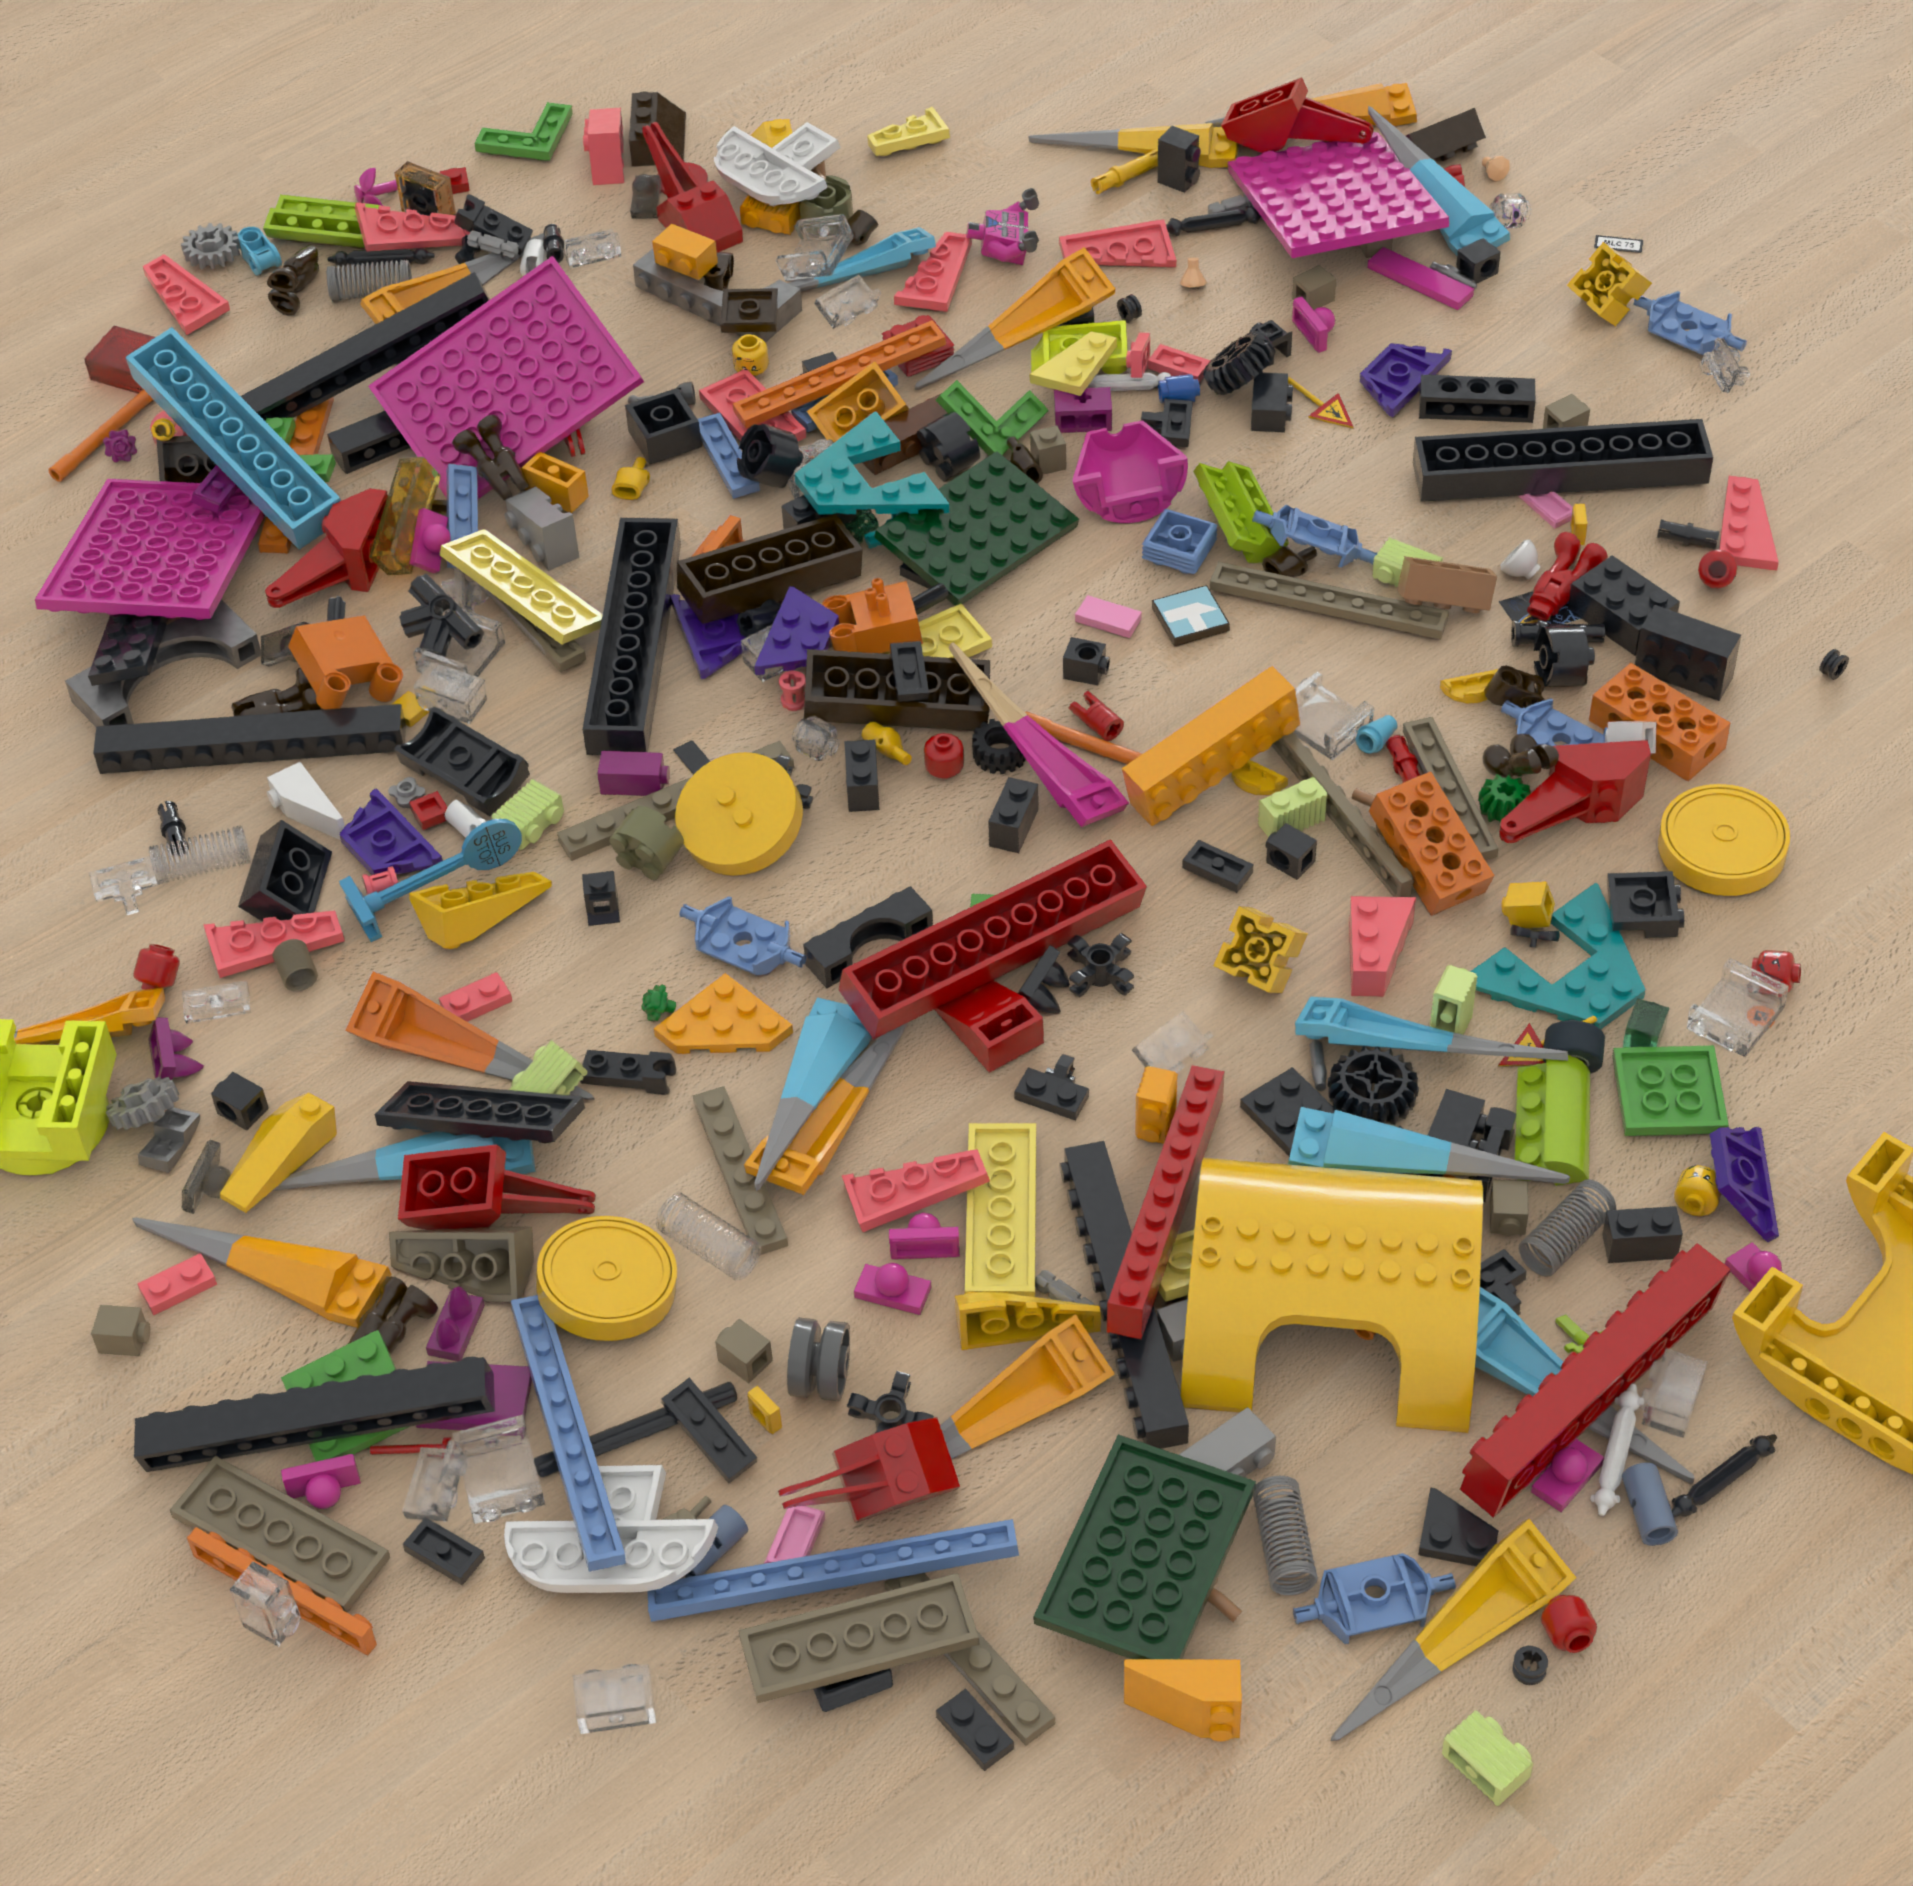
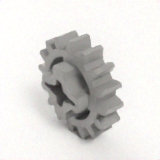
(211, 246)
(142, 1103)

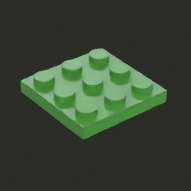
(1669, 1090)
(362, 1357)

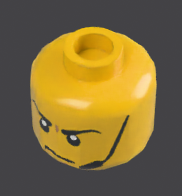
(750, 354)
(1697, 1188)

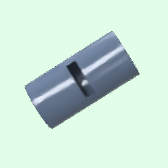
(1649, 1504)
(730, 1530)

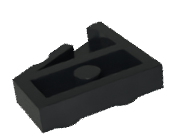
(1454, 1532)

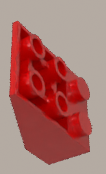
(994, 1024)

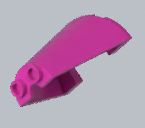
(1129, 473)

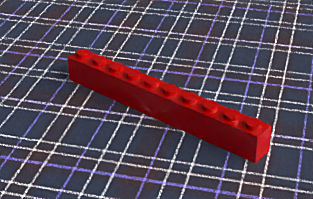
(1165, 1203)

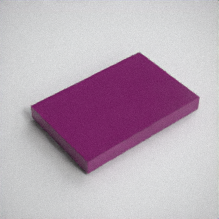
(511, 1392)

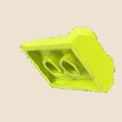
(1061, 337)

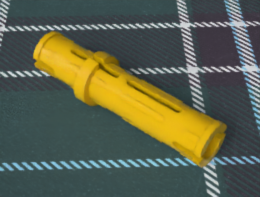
(1119, 174)

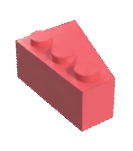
(605, 145)
(1376, 939)

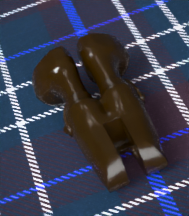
(292, 278)
(504, 458)
(274, 700)
(1524, 759)
(410, 1302)

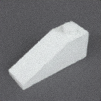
(303, 800)

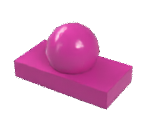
(1313, 323)
(429, 536)
(924, 1239)
(1752, 1264)
(892, 1288)
(1567, 1474)
(321, 1480)

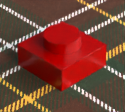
(458, 179)
(429, 810)

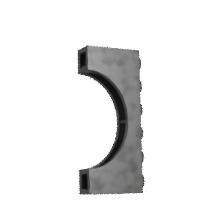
(703, 300)
(221, 638)

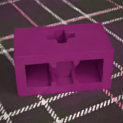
(1083, 412)

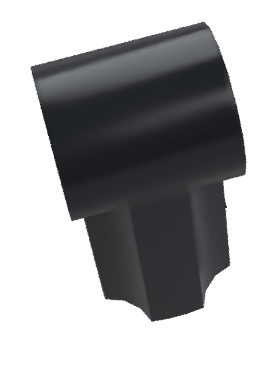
(758, 619)

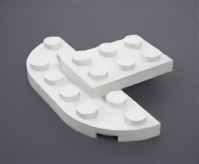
(779, 172)
(655, 1550)

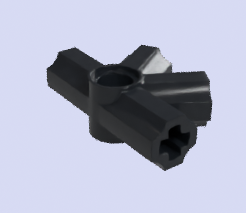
(429, 619)

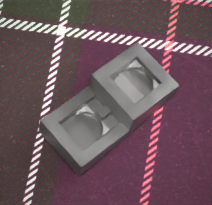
(170, 1141)

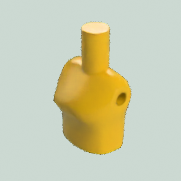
(631, 480)
(887, 742)

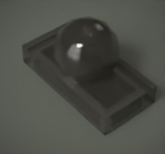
(645, 196)
(275, 646)
(205, 1177)

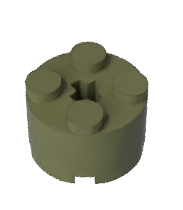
(832, 201)
(646, 842)

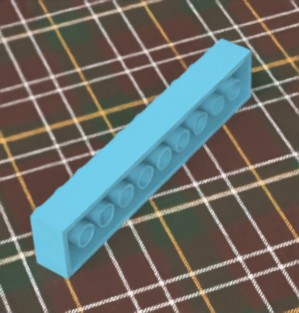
(233, 436)

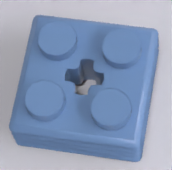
(1179, 541)

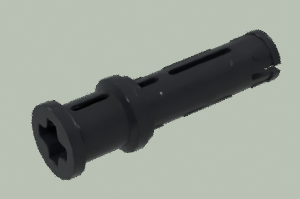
(1525, 632)

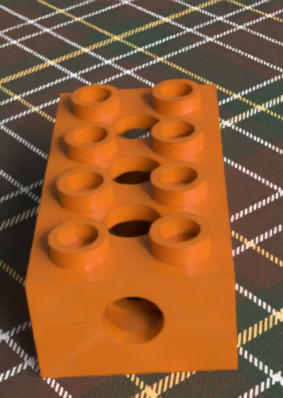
(1685, 730)
(1431, 843)

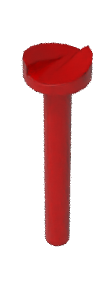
(406, 1449)

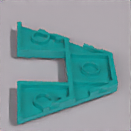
(837, 487)
(1598, 987)

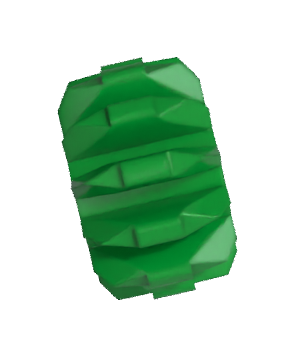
(1501, 796)

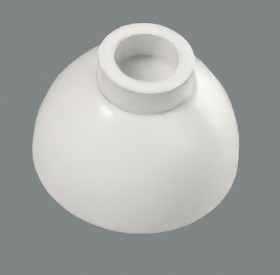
(1522, 561)

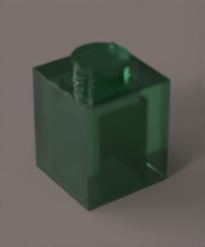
(1646, 1024)

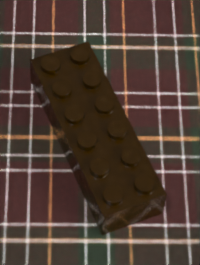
(766, 566)
(862, 691)

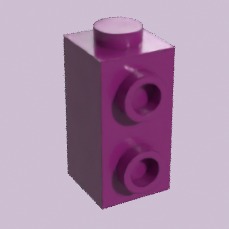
(631, 773)

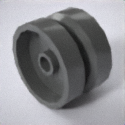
(818, 1359)

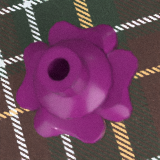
(120, 445)

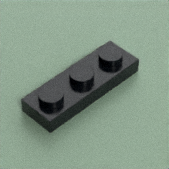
(709, 1430)

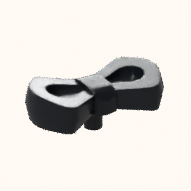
(466, 252)
(1534, 934)

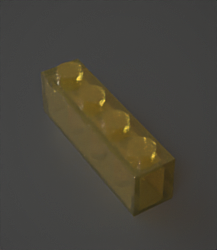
(411, 490)

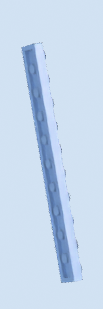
(568, 1436)
(834, 1570)

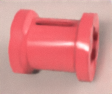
(788, 691)
(380, 881)

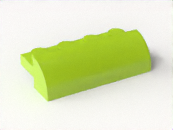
(315, 221)
(1234, 499)
(1554, 1117)

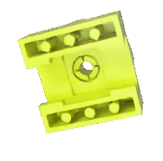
(53, 1097)

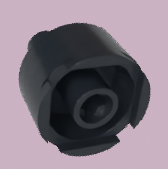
(948, 445)
(769, 455)
(1563, 655)

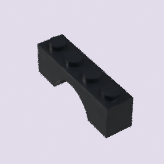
(893, 918)

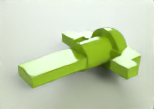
(1574, 1332)

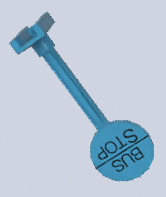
(482, 849)

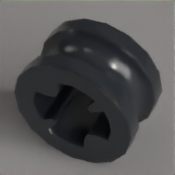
(1129, 308)
(1834, 664)
(1535, 1655)

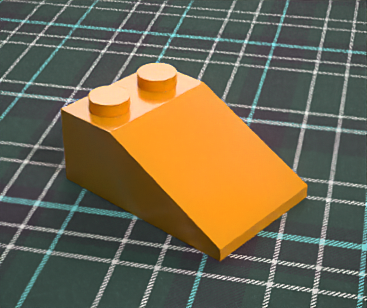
(855, 401)
(1188, 1694)

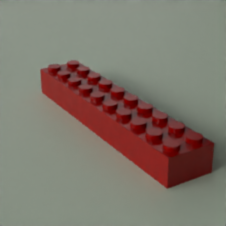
(991, 938)
(1592, 1379)

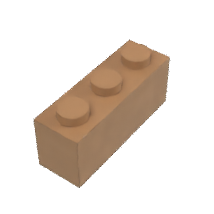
(1446, 584)

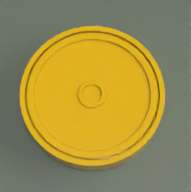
(739, 813)
(1723, 839)
(606, 1278)

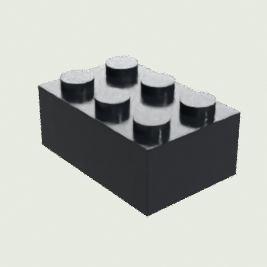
(1619, 599)
(1687, 652)

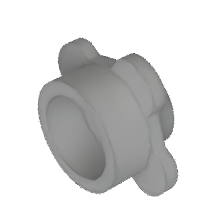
(406, 791)

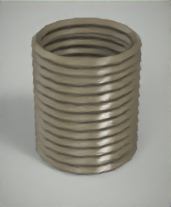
(295, 965)

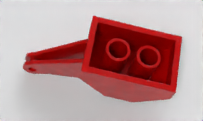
(1286, 113)
(699, 208)
(338, 556)
(1587, 783)
(468, 1187)
(886, 1471)

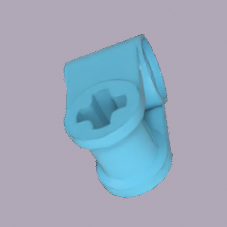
(258, 250)

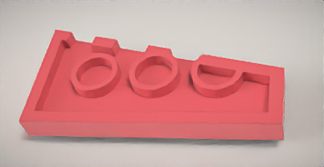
(406, 230)
(1128, 245)
(937, 276)
(184, 295)
(1746, 525)
(252, 945)
(899, 1192)

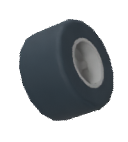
(1579, 1040)

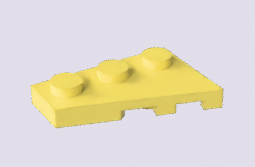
(915, 132)
(1076, 365)

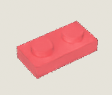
(1138, 356)
(1177, 362)
(477, 998)
(177, 1284)

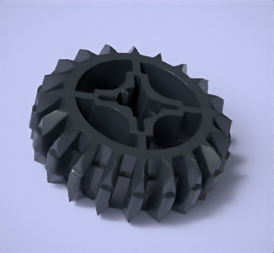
(1239, 363)
(1394, 1085)

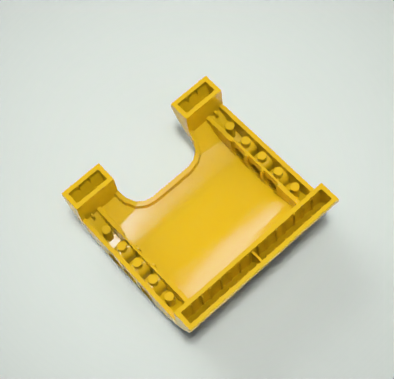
(1336, 1254)
(1860, 1367)

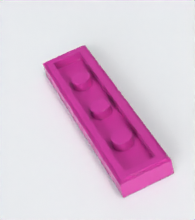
(1420, 278)

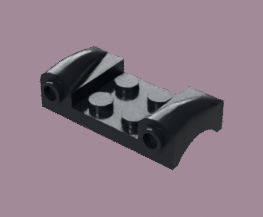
(464, 761)

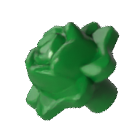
(656, 1003)

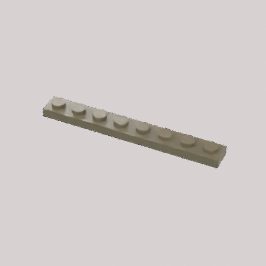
(1329, 600)
(1347, 817)
(596, 832)

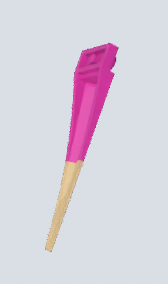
(1065, 775)

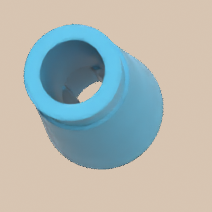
(1375, 734)

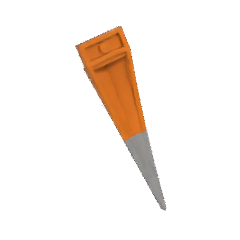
(413, 1024)

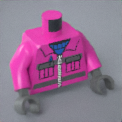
(1006, 232)

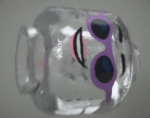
(1511, 209)

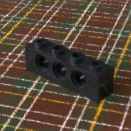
(1477, 398)

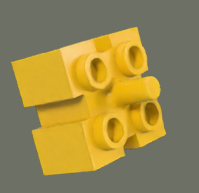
(1609, 284)
(1260, 949)

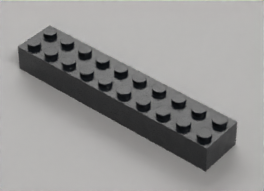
(1562, 460)
(632, 636)

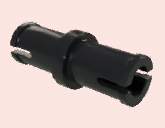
(553, 242)
(1688, 534)
(172, 825)

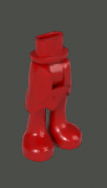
(1554, 585)

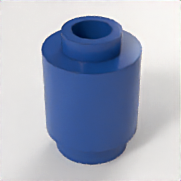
(1179, 388)

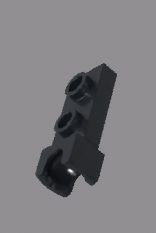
(483, 219)
(629, 1070)
(1497, 1136)

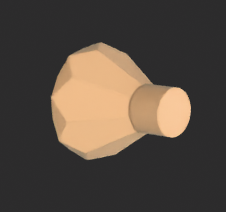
(1496, 167)
(1193, 276)

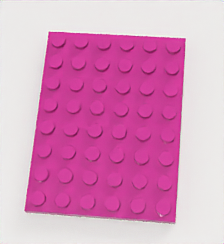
(1336, 195)
(524, 355)
(151, 552)

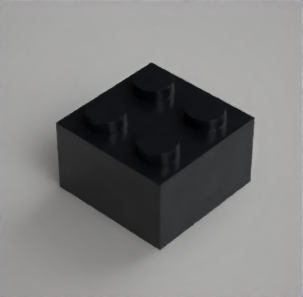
(663, 426)

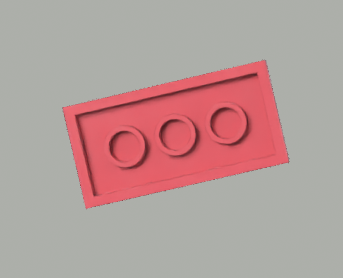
(722, 394)

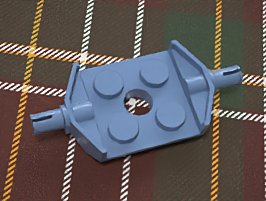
(1670, 317)
(1316, 532)
(1550, 725)
(724, 925)
(1350, 1611)

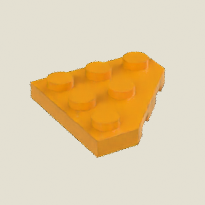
(722, 1020)

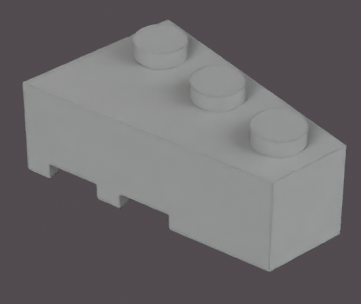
(543, 527)

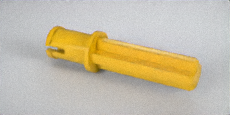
(163, 429)

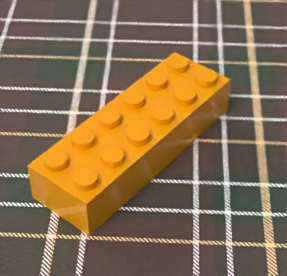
(1211, 746)

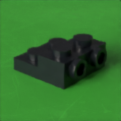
(1645, 903)

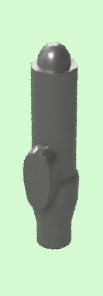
(1453, 273)
(1318, 1070)

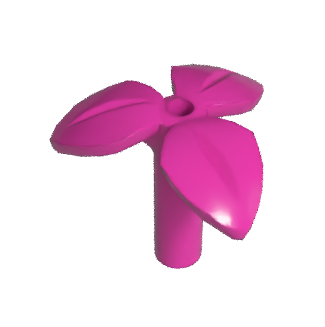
(368, 190)

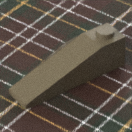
(480, 1260)

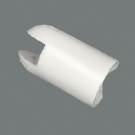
(532, 256)
(463, 817)

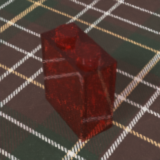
(107, 359)

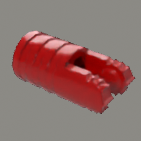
(1098, 717)

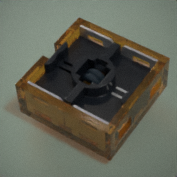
(424, 190)

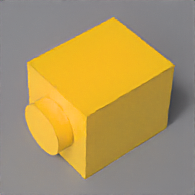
(1528, 904)

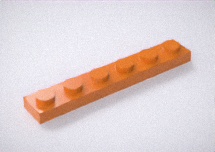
(320, 1612)

